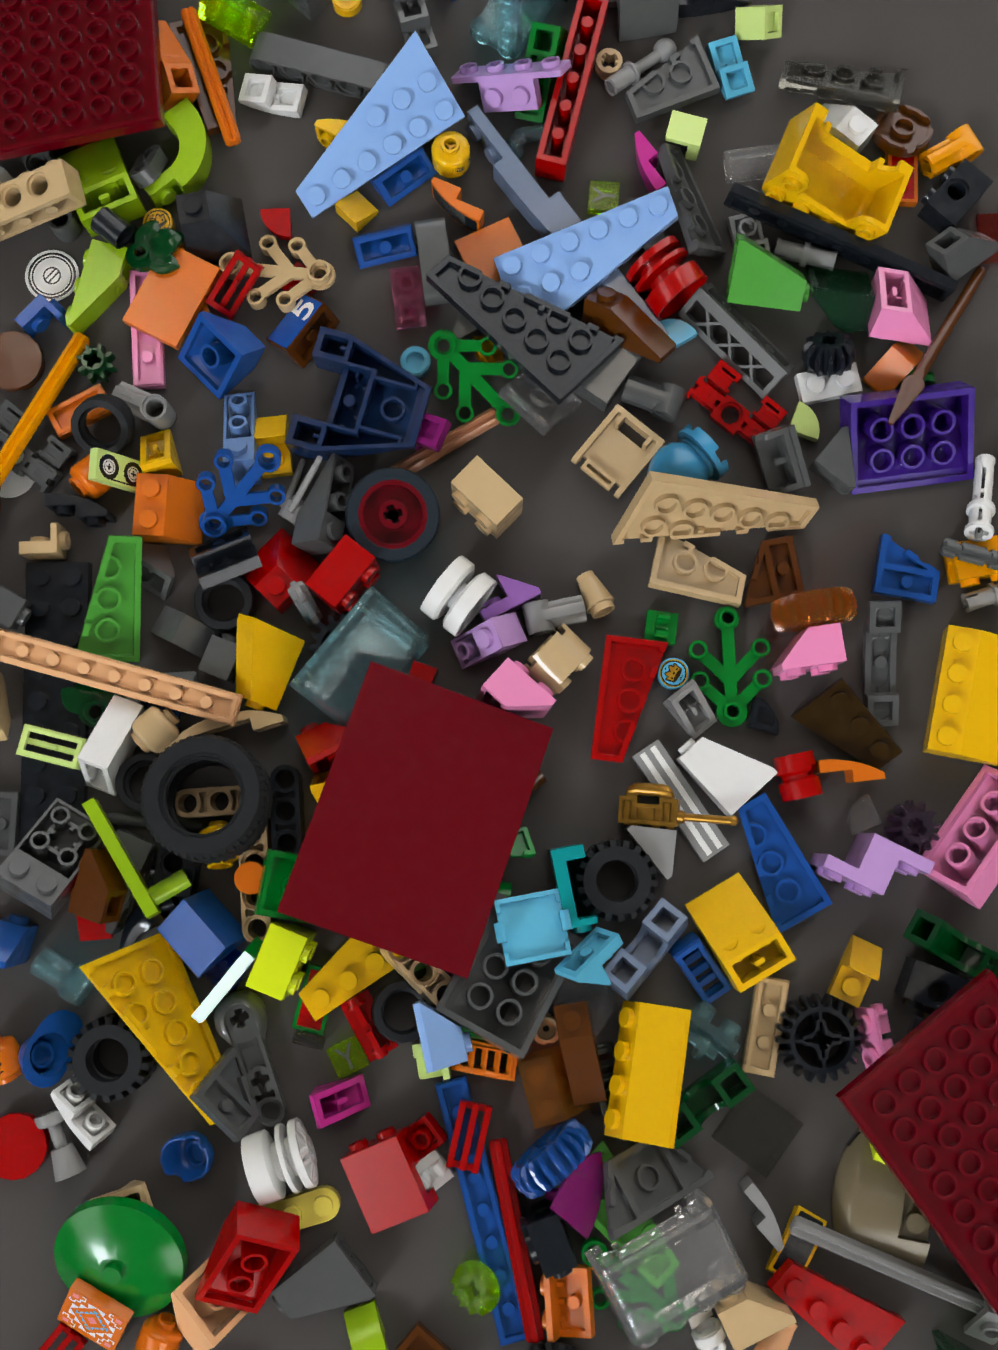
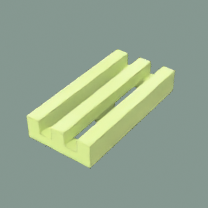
(24, 740)

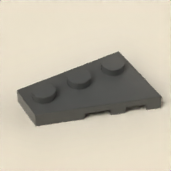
(675, 84)

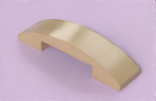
(259, 720)

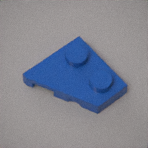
(902, 574)

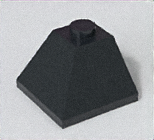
(213, 224)

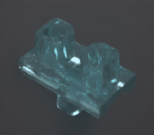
(708, 1038)

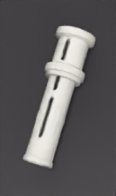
(983, 470)

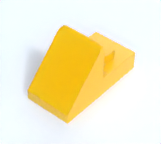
(274, 431)
(855, 970)

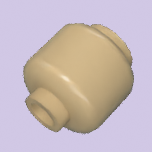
(155, 729)

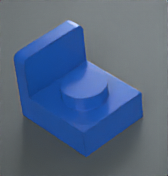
(38, 313)

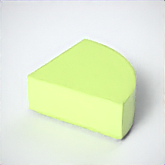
(805, 422)

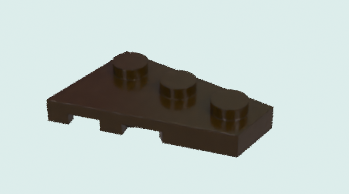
(848, 724)

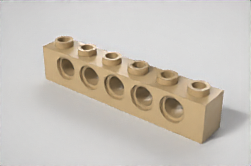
(39, 197)

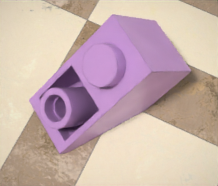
(488, 640)

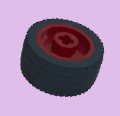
(397, 491)

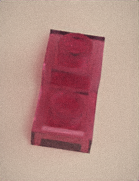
(408, 297)

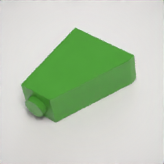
(763, 278)

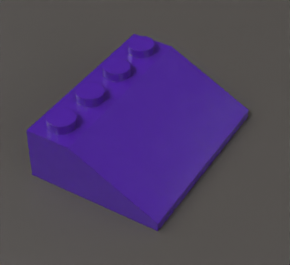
(924, 445)

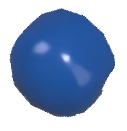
(187, 1156)

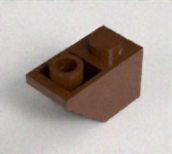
(98, 888)

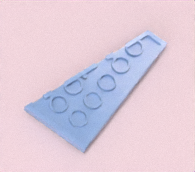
(393, 120)
(582, 256)

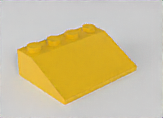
(965, 697)

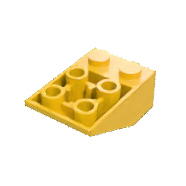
(739, 933)

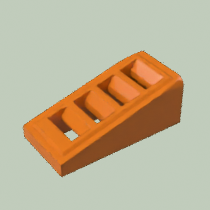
(483, 1070)

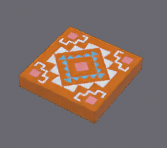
(95, 1314)

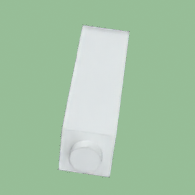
(110, 744)
(723, 773)

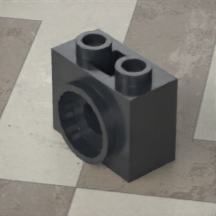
(548, 1240)

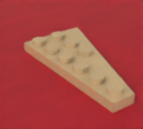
(704, 508)

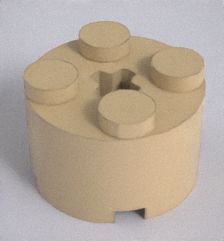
(558, 659)

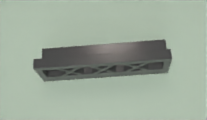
(743, 331)

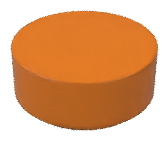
(248, 877)

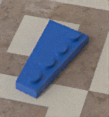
(784, 872)

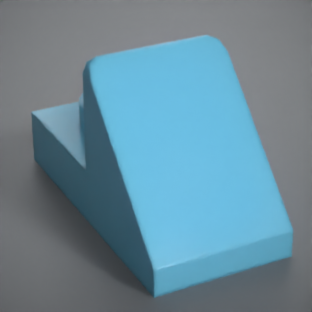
(588, 957)

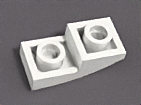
(82, 1114)

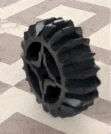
(845, 1037)

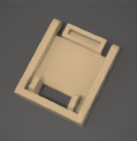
(613, 456)

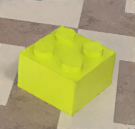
(281, 960)

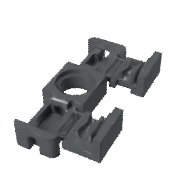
(36, 466)

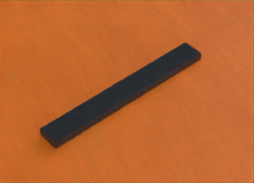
(835, 239)

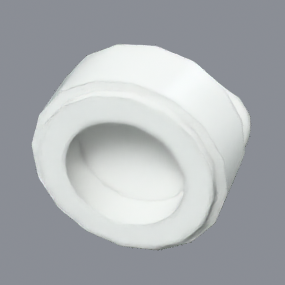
(709, 1335)

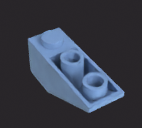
(239, 432)

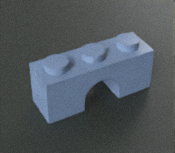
(637, 961)

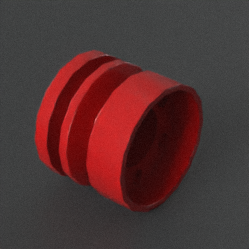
(665, 278)

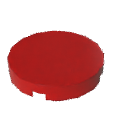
(21, 1145)

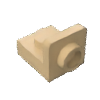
(47, 548)

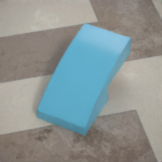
(729, 67)

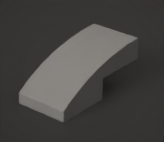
(763, 1217)

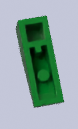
(543, 42)

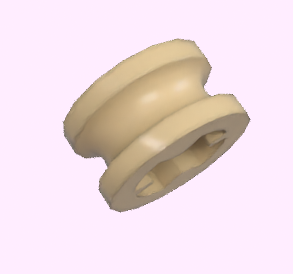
(608, 55)

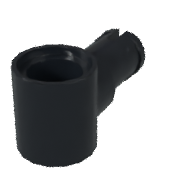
(113, 228)

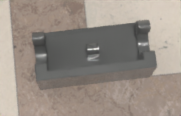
(781, 459)

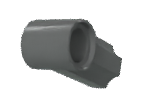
(661, 400)

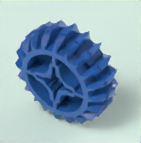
(551, 1158)

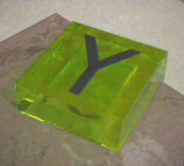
(602, 196)
(347, 1056)

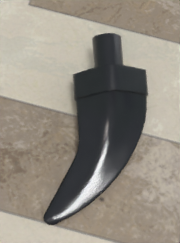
(138, 923)

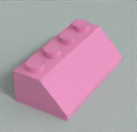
(969, 843)

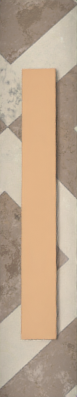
(119, 677)

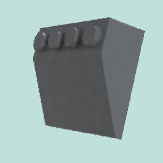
(503, 1001)

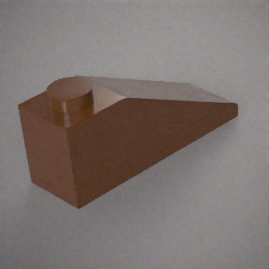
(622, 317)
(580, 1052)

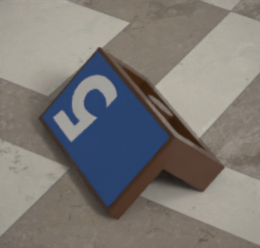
(300, 328)

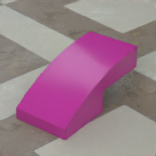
(647, 162)

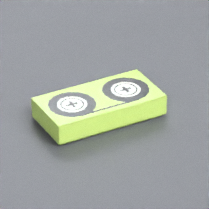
(113, 469)

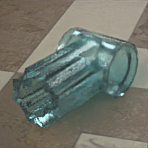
(63, 976)

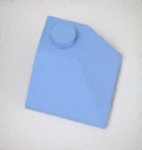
(440, 1038)

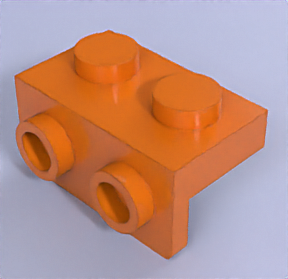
(568, 1305)

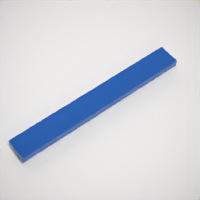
(483, 1210)

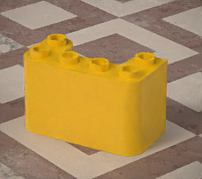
(833, 180)

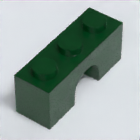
(718, 1088)

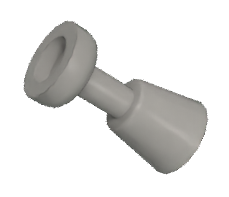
(65, 1156)

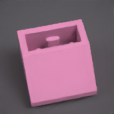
(898, 308)
(812, 650)
(516, 691)

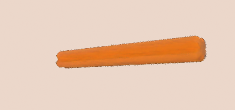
(210, 76)

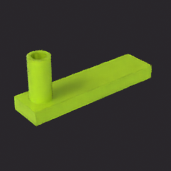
(146, 897)

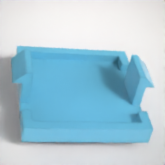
(532, 927)

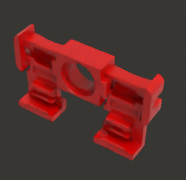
(712, 393)

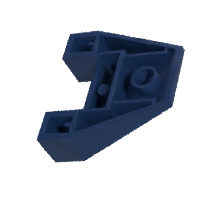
(374, 405)

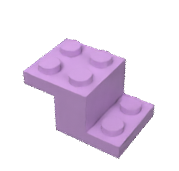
(870, 864)

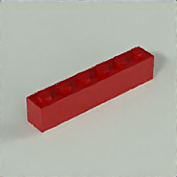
(571, 90)

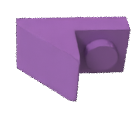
(515, 594)

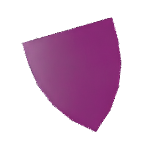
(580, 1195)

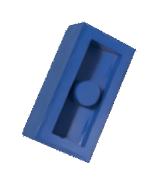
(404, 176)
(385, 245)

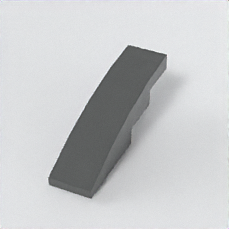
(412, 17)

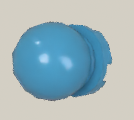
(690, 457)

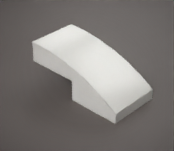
(274, 97)

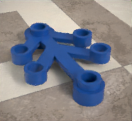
(238, 494)

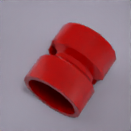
(797, 776)

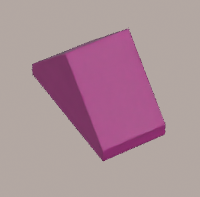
(339, 1100)

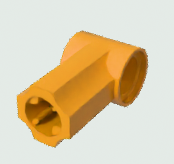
(955, 148)

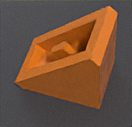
(893, 367)

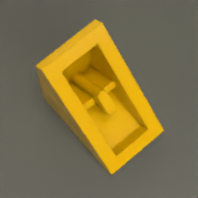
(159, 454)

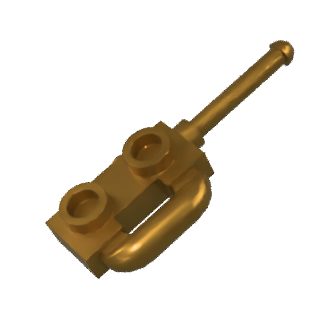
(665, 814)

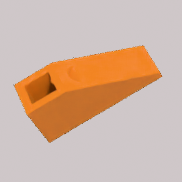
(176, 68)

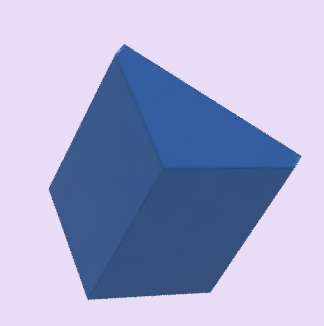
(201, 931)

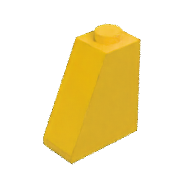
(264, 662)

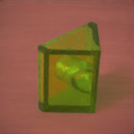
(235, 18)

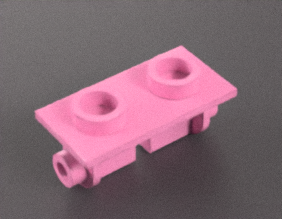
(873, 1024)

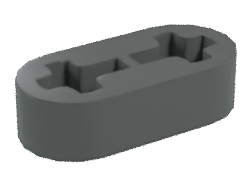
(148, 166)

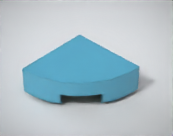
(679, 331)

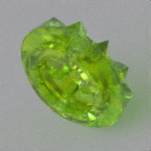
(485, 1283)

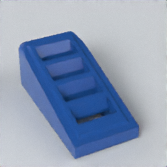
(689, 950)

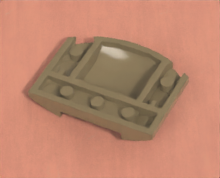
(875, 1207)

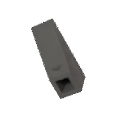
(322, 515)

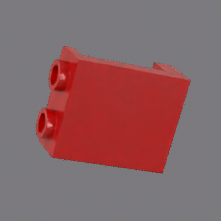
(386, 1180)

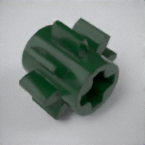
(96, 363)

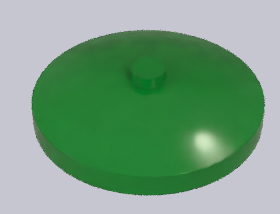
(123, 1252)

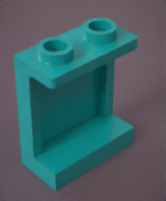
(558, 859)

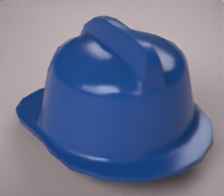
(45, 1052)

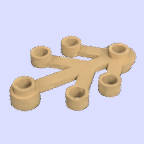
(284, 273)

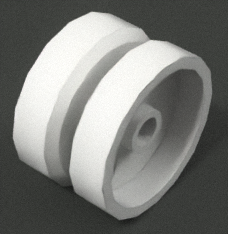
(458, 597)

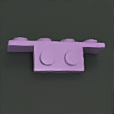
(511, 85)

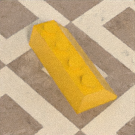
(647, 1073)

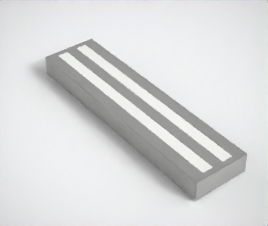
(660, 769)

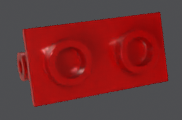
(359, 1017)

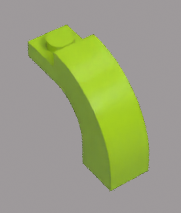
(193, 159)

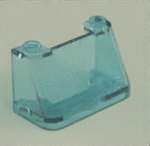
(368, 633)

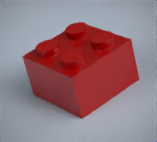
(344, 575)

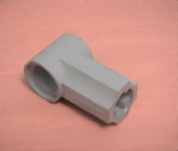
(145, 404)
(545, 615)

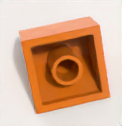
(167, 510)

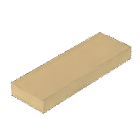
(760, 1048)

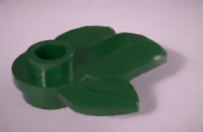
(157, 249)
(82, 698)

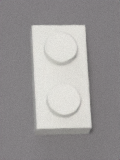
(822, 389)

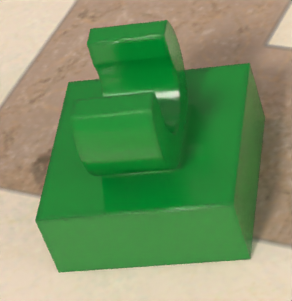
(661, 626)

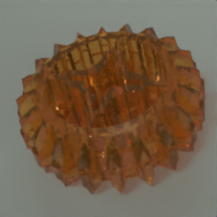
(813, 608)

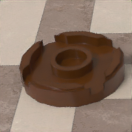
(903, 132)
(20, 361)

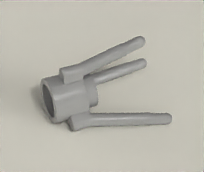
(293, 503)

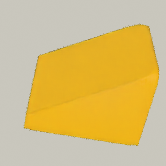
(356, 210)

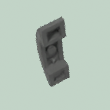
(880, 660)

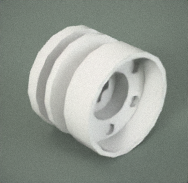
(279, 1161)

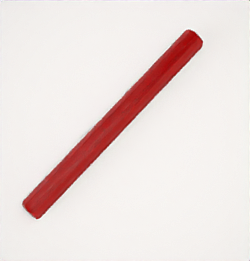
(516, 1243)

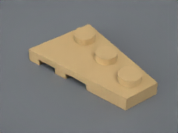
(688, 572)

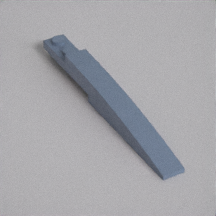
(542, 213)

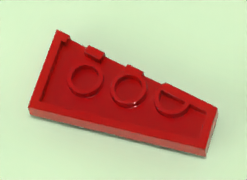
(624, 684)
(834, 1310)

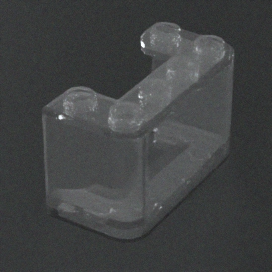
(669, 1271)

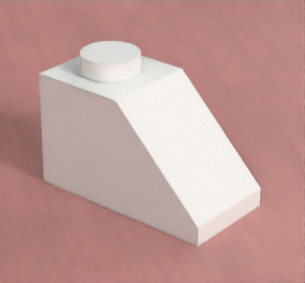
(850, 125)

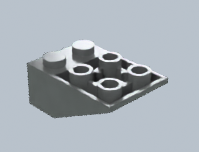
(48, 858)

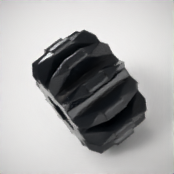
(828, 353)

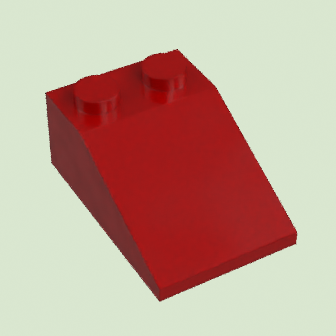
(249, 1257)

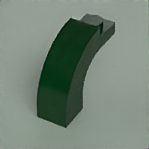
(950, 945)

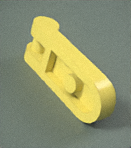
(311, 1205)

